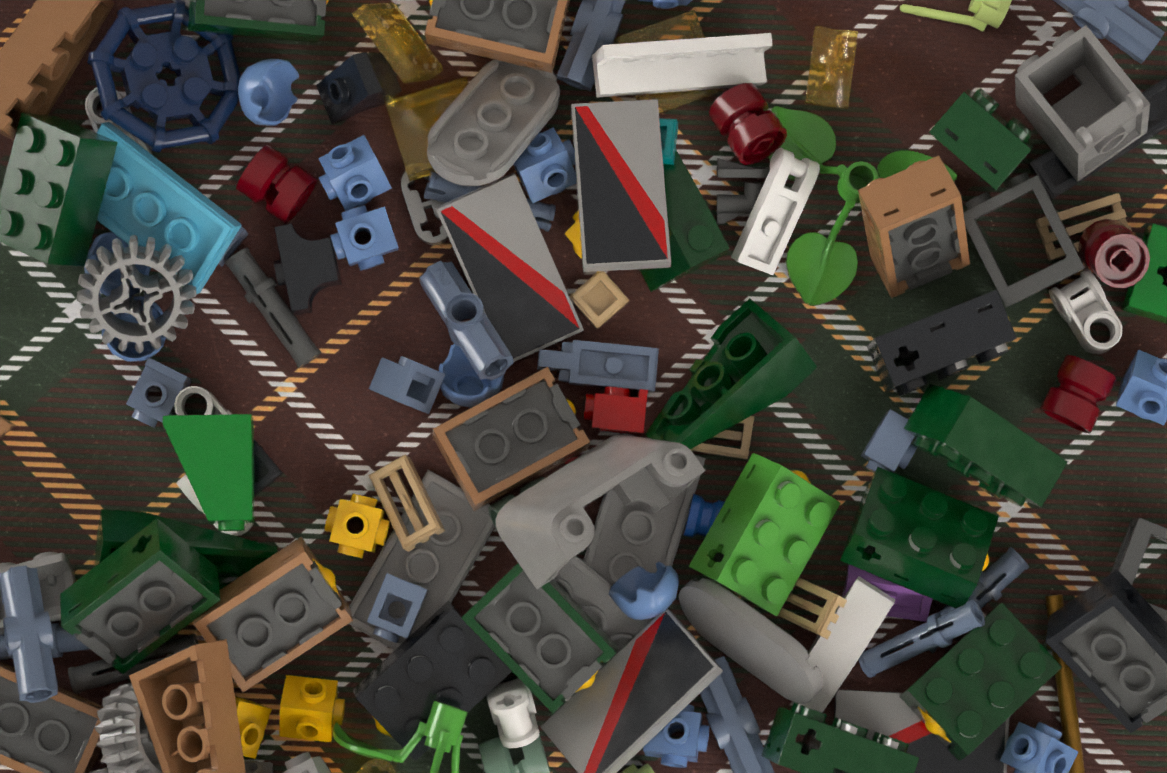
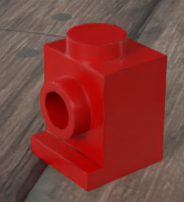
(617, 411)

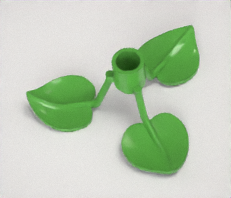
(817, 263)
(442, 733)

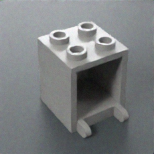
(1094, 118)

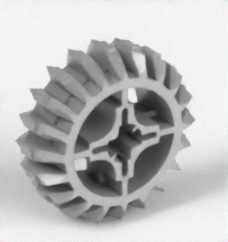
(119, 302)
(124, 734)

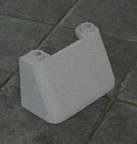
(549, 519)

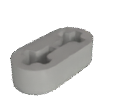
(418, 215)

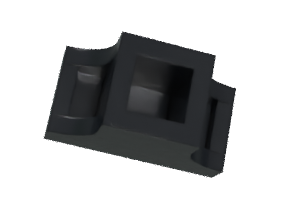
(358, 86)
(304, 267)

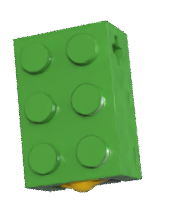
(765, 533)

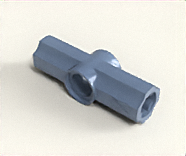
(1117, 24)
(593, 26)
(475, 337)
(28, 634)
(734, 723)

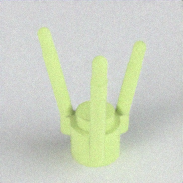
(986, 12)

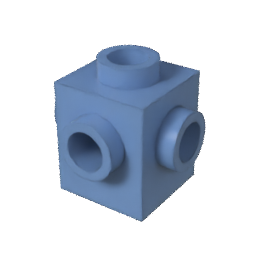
(546, 166)
(353, 174)
(373, 222)
(1145, 388)
(1037, 750)
(679, 751)

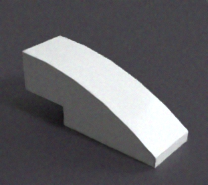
(849, 637)

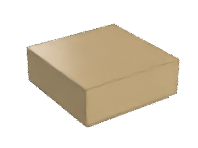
(599, 299)

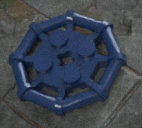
(153, 95)

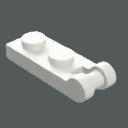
(776, 211)

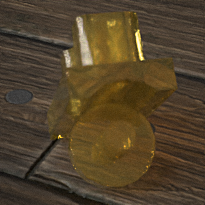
(831, 67)

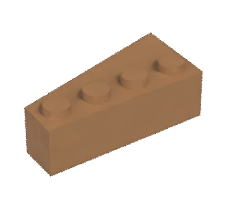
(44, 56)
(192, 710)

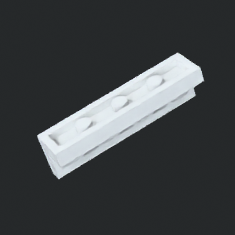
(680, 65)

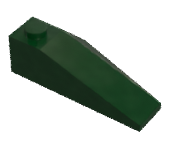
(691, 226)
(742, 373)
(227, 552)

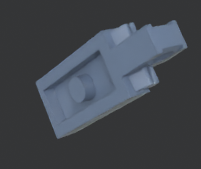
(603, 365)

